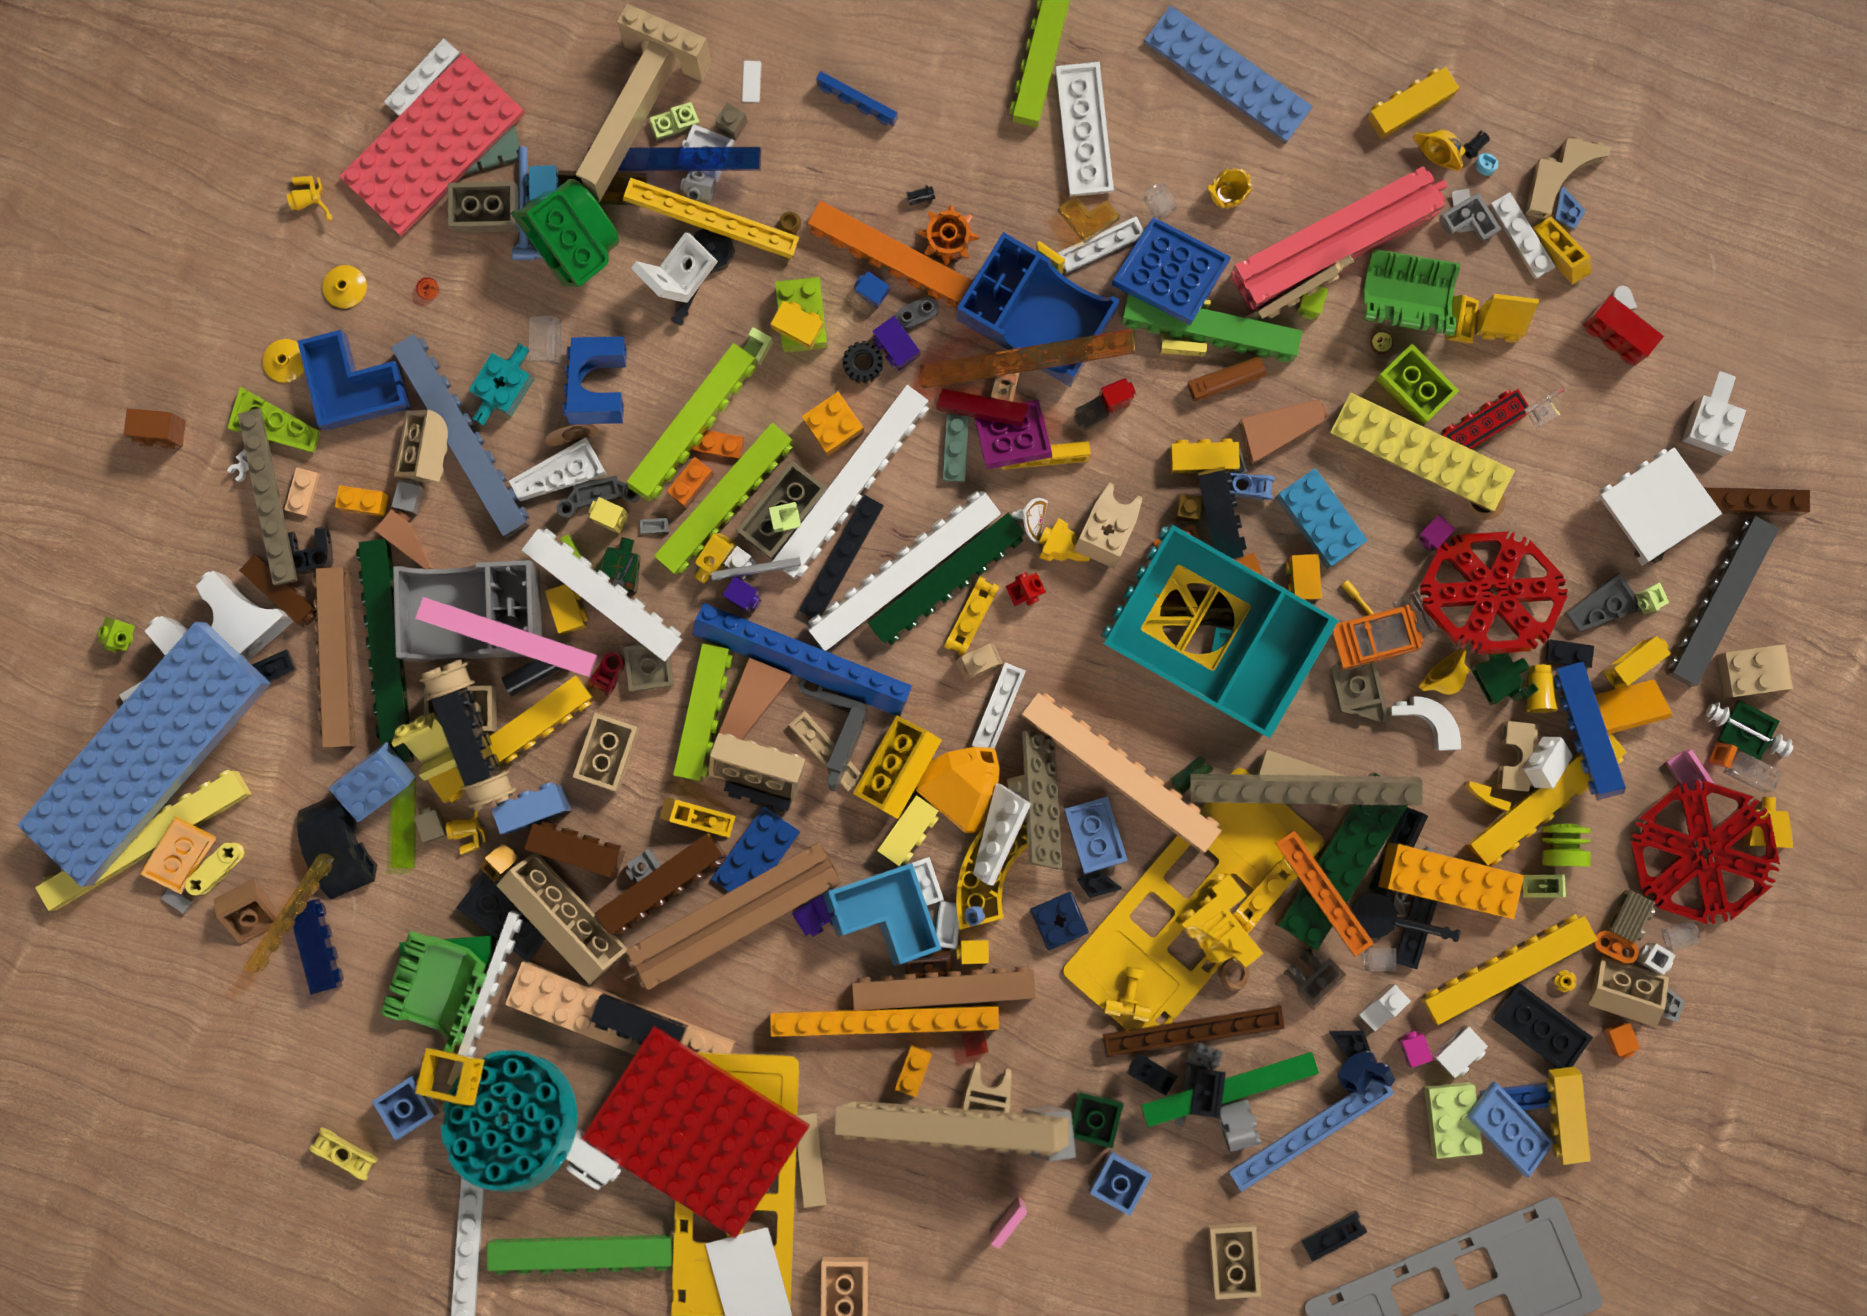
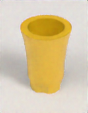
(1544, 699)

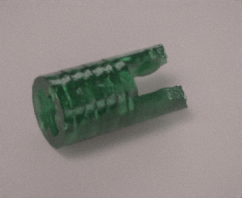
(1183, 778)

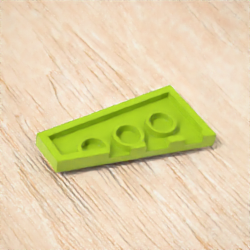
(279, 425)

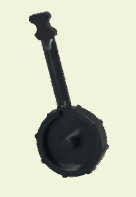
(721, 249)
(1380, 917)

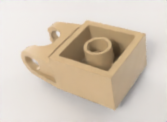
(1108, 528)
(979, 1097)

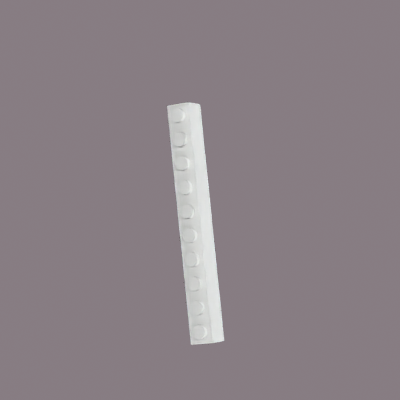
(853, 479)
(903, 570)

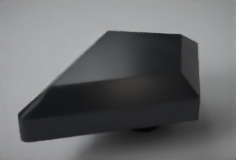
(1097, 884)
(1351, 1041)

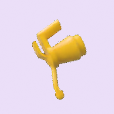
(302, 198)
(461, 828)

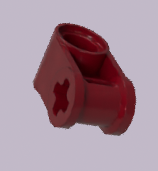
(607, 675)

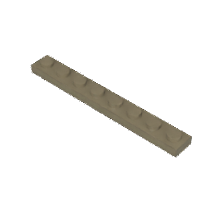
(267, 497)

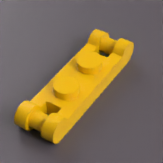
(971, 616)
(1264, 894)

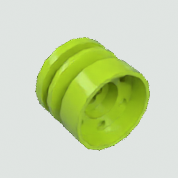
(1566, 846)

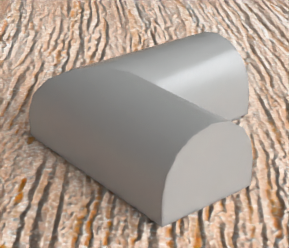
(1472, 212)

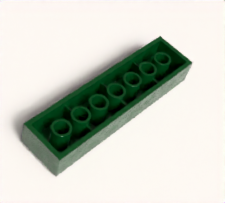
(1345, 863)

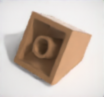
(245, 911)

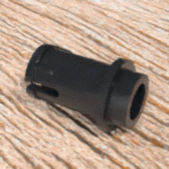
(1475, 145)
(922, 194)

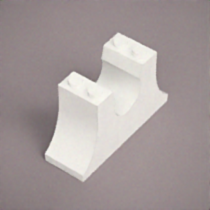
(235, 619)

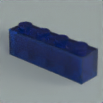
(316, 948)

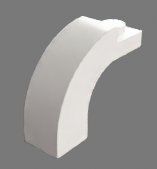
(1442, 723)

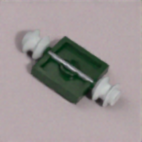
(1749, 730)

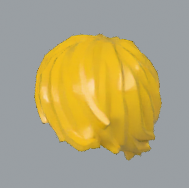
(1230, 188)

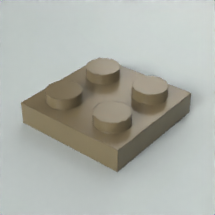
(646, 669)

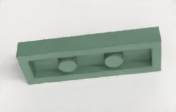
(955, 448)

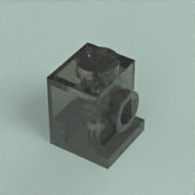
(1087, 422)

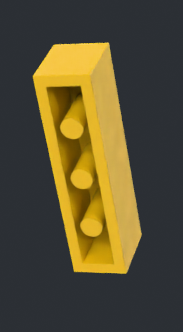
(1413, 102)
(1569, 1115)

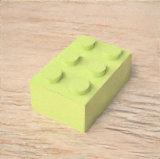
(1448, 1124)

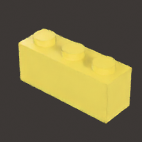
(909, 831)

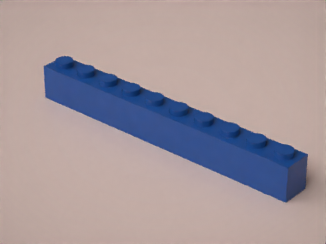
(801, 659)

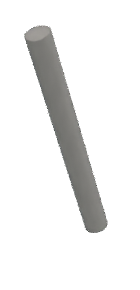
(754, 569)

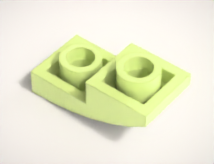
(673, 122)

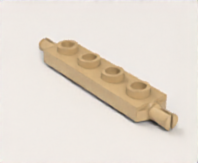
(1309, 287)

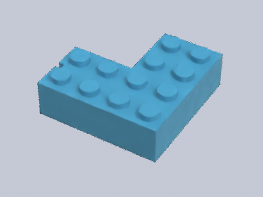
(893, 902)

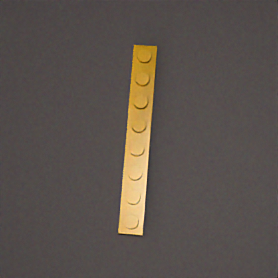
(710, 218)

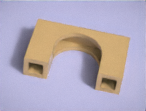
(641, 27)

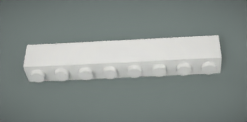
(603, 595)

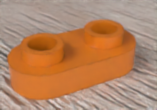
(1615, 946)

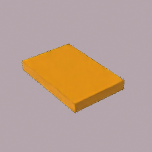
(1632, 706)
(177, 855)

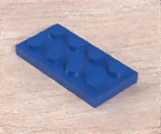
(757, 850)

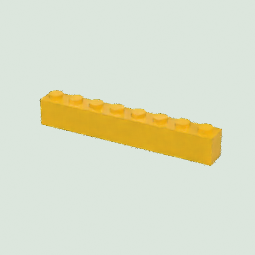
(523, 732)
(1532, 810)
(1508, 969)

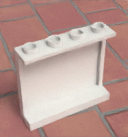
(1659, 504)

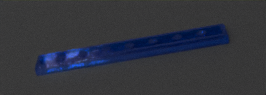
(692, 159)

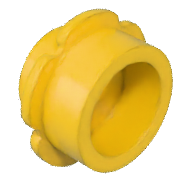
(1559, 981)

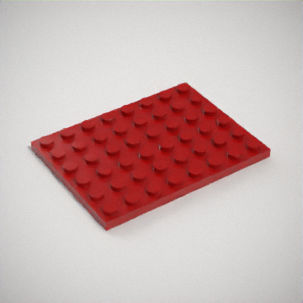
(695, 1132)

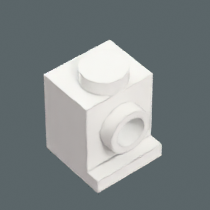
(739, 558)

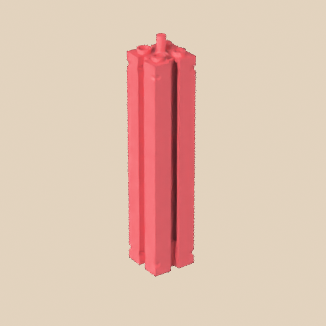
(1348, 231)

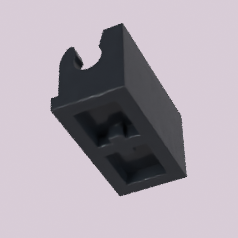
(1208, 1093)

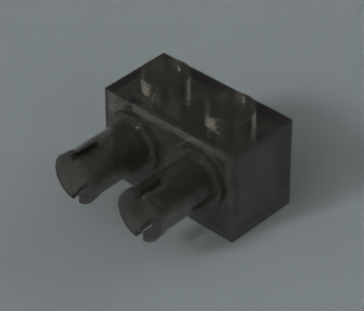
(1321, 984)

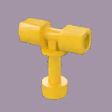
(1128, 1005)

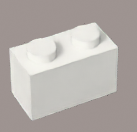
(1548, 762)
(1460, 1051)

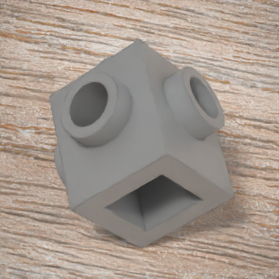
(698, 186)

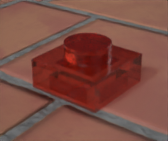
(974, 1043)

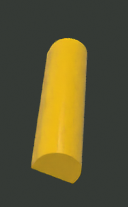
(1061, 454)

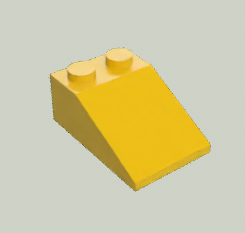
(1505, 317)

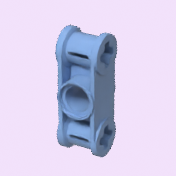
(1255, 486)

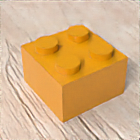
(833, 424)

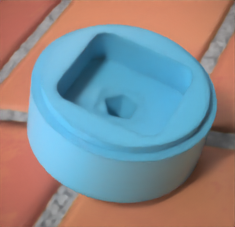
(1486, 164)

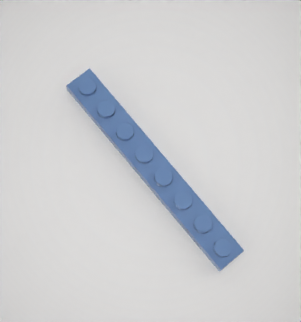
(1308, 1134)

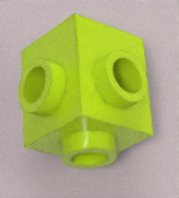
(115, 634)

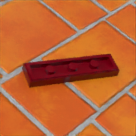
(982, 407)

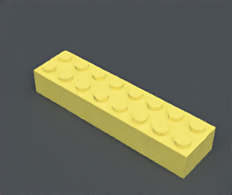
(1422, 452)

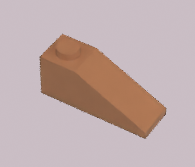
(404, 536)

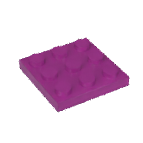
(1013, 444)

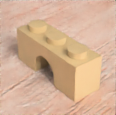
(1521, 738)

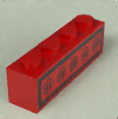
(1489, 421)

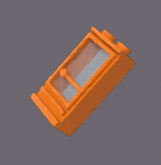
(1376, 637)

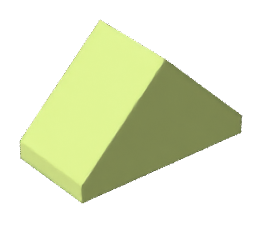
(1544, 885)

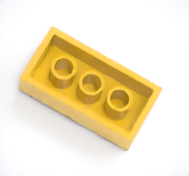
(897, 766)

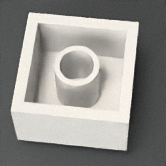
(1713, 425)

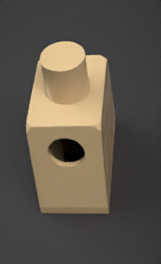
(979, 661)

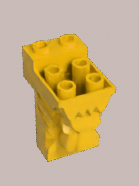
(1216, 927)

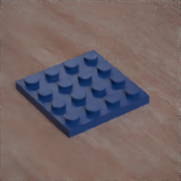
(1171, 271)

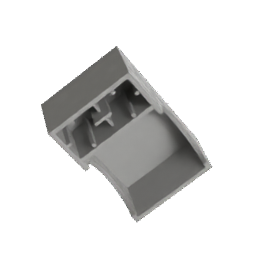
(494, 590)

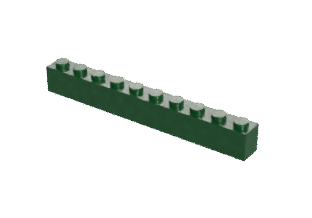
(387, 670)

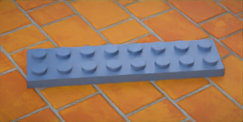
(1228, 74)

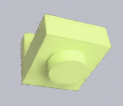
(1651, 598)

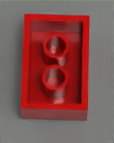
(1622, 331)

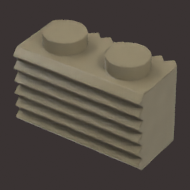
(1631, 916)

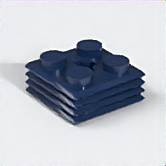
(1065, 907)

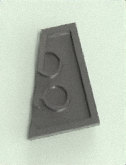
(1607, 602)

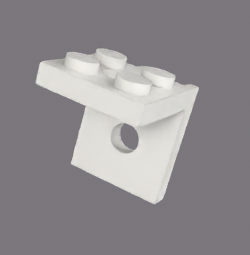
(672, 277)

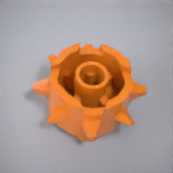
(952, 247)

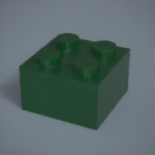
(1096, 1118)

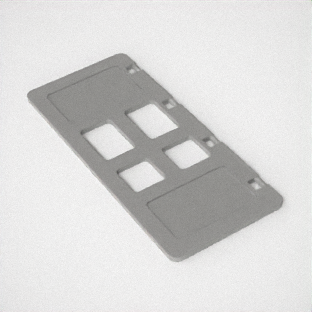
(1533, 1260)

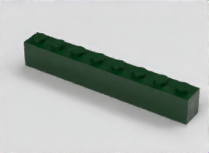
(946, 579)

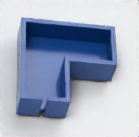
(342, 393)

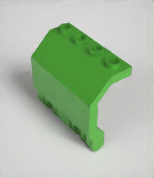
(1410, 291)
(436, 986)

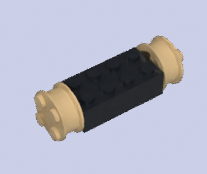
(466, 735)

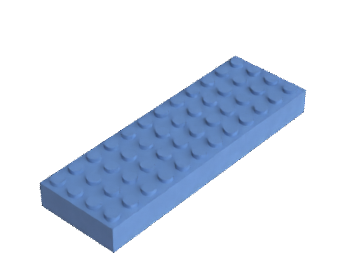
(143, 754)

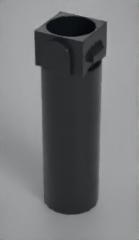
(529, 675)

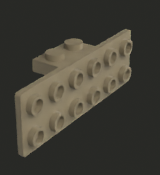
(1041, 790)

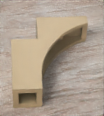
(1550, 175)

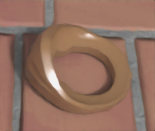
(1227, 984)

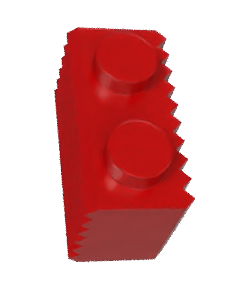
(1117, 395)

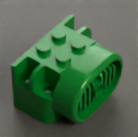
(569, 232)

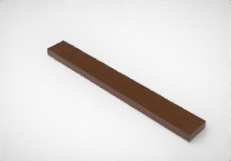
(1193, 1031)

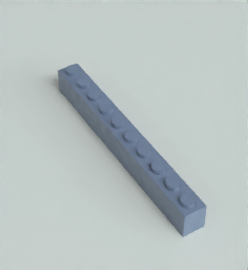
(461, 437)

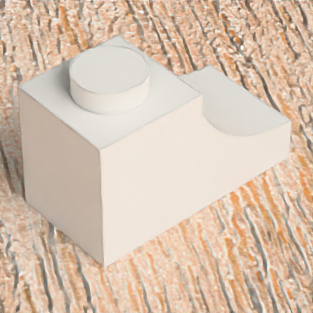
(1384, 1006)

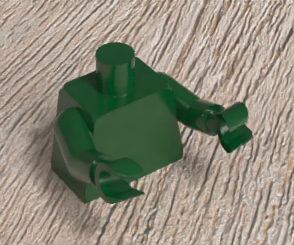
(1502, 678)

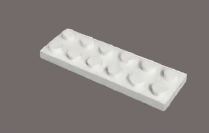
(1084, 129)

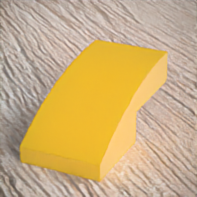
(1482, 793)

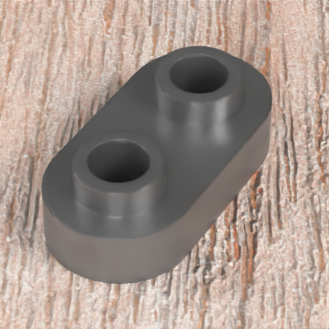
(917, 312)

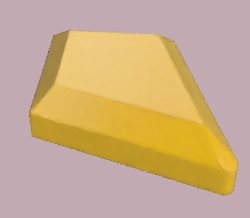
(1055, 259)

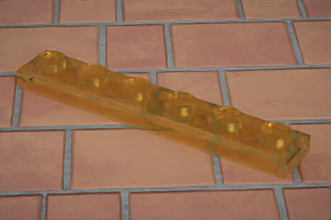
(294, 906)

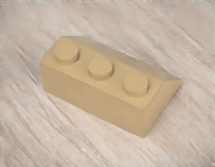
(1629, 991)

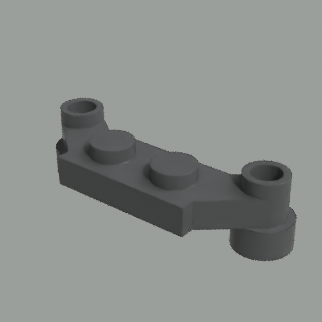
(585, 493)

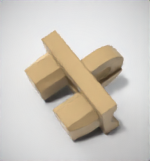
(1004, 391)

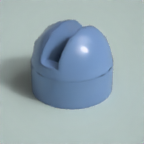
(969, 916)

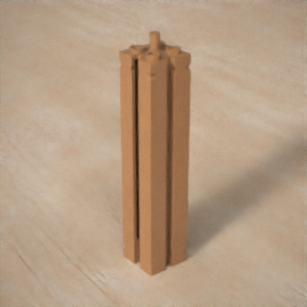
(731, 917)

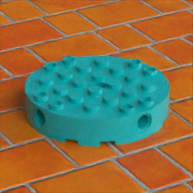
(516, 1127)

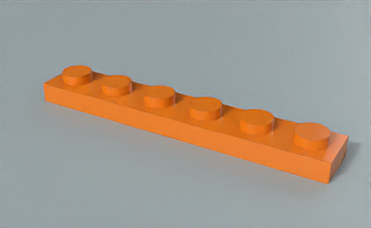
(1324, 893)

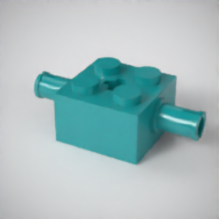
(498, 397)

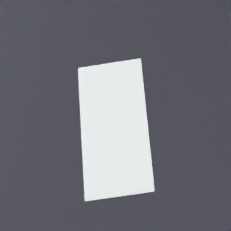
(748, 1275)

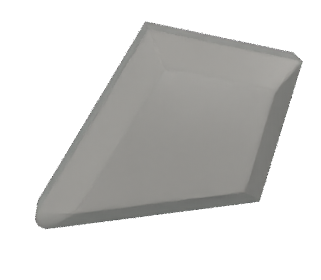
(1673, 1006)

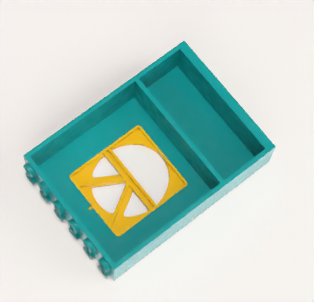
(1262, 661)

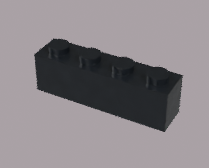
(1220, 512)
(633, 1020)

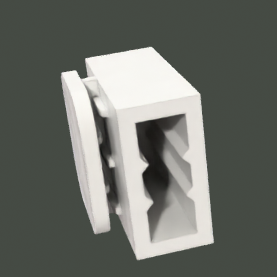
(590, 1164)

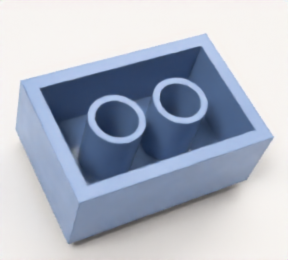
(372, 782)
(531, 808)

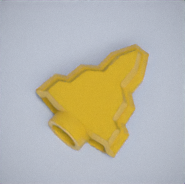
(1060, 544)

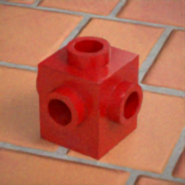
(1025, 589)

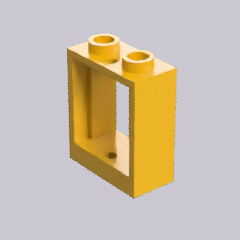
(1636, 662)
(468, 1081)

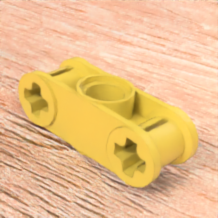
(214, 869)
(330, 1151)

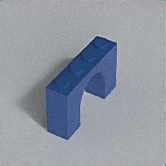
(585, 356)

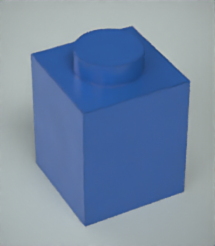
(872, 289)

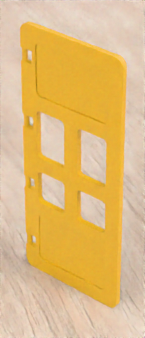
(1241, 848)
(692, 1271)

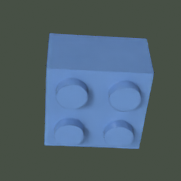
(404, 1109)
(1120, 1182)

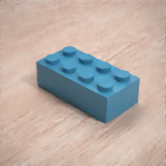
(1321, 518)

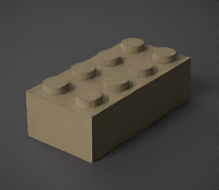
(791, 486)

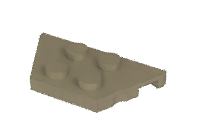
(1360, 692)

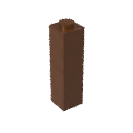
(283, 595)

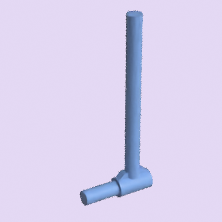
(523, 250)

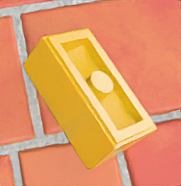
(1465, 311)

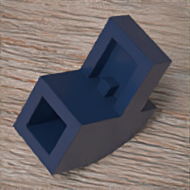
(1361, 1069)

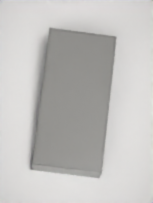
(652, 526)
(177, 900)

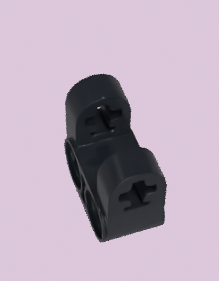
(309, 556)

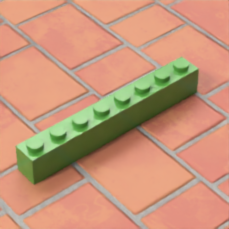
(1218, 329)
(580, 1253)

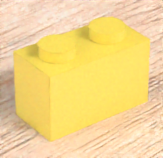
(608, 515)

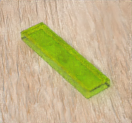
(404, 828)

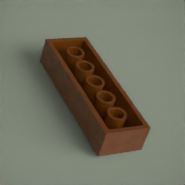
(660, 884)

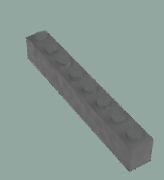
(1722, 601)

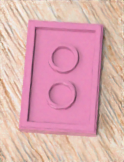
(1008, 1223)

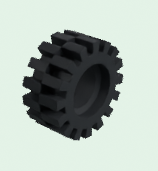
(862, 375)

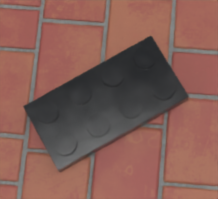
(490, 909)
(1541, 1027)

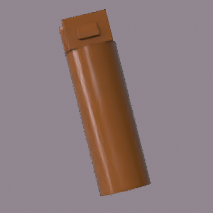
(1226, 379)

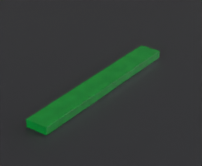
(1234, 1087)

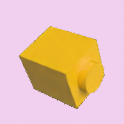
(973, 951)

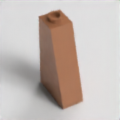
(1277, 428)
(753, 697)

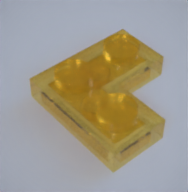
(1086, 223)

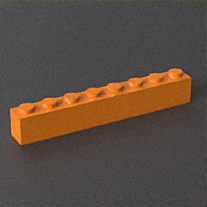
(889, 254)

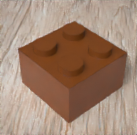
(154, 427)

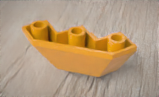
(962, 786)

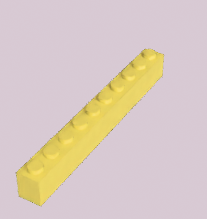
(195, 809)

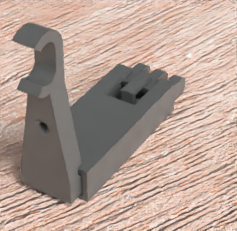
(849, 735)
(1198, 1057)

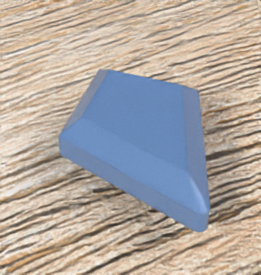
(1568, 210)

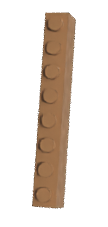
(334, 657)
(943, 989)

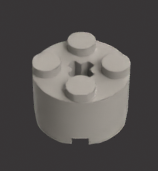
(1239, 1126)

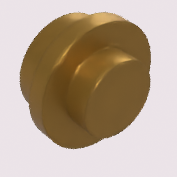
(790, 222)

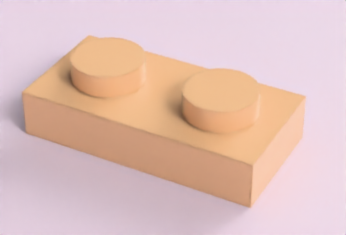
(302, 491)

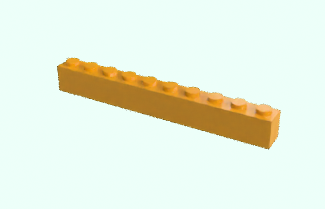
(884, 1020)

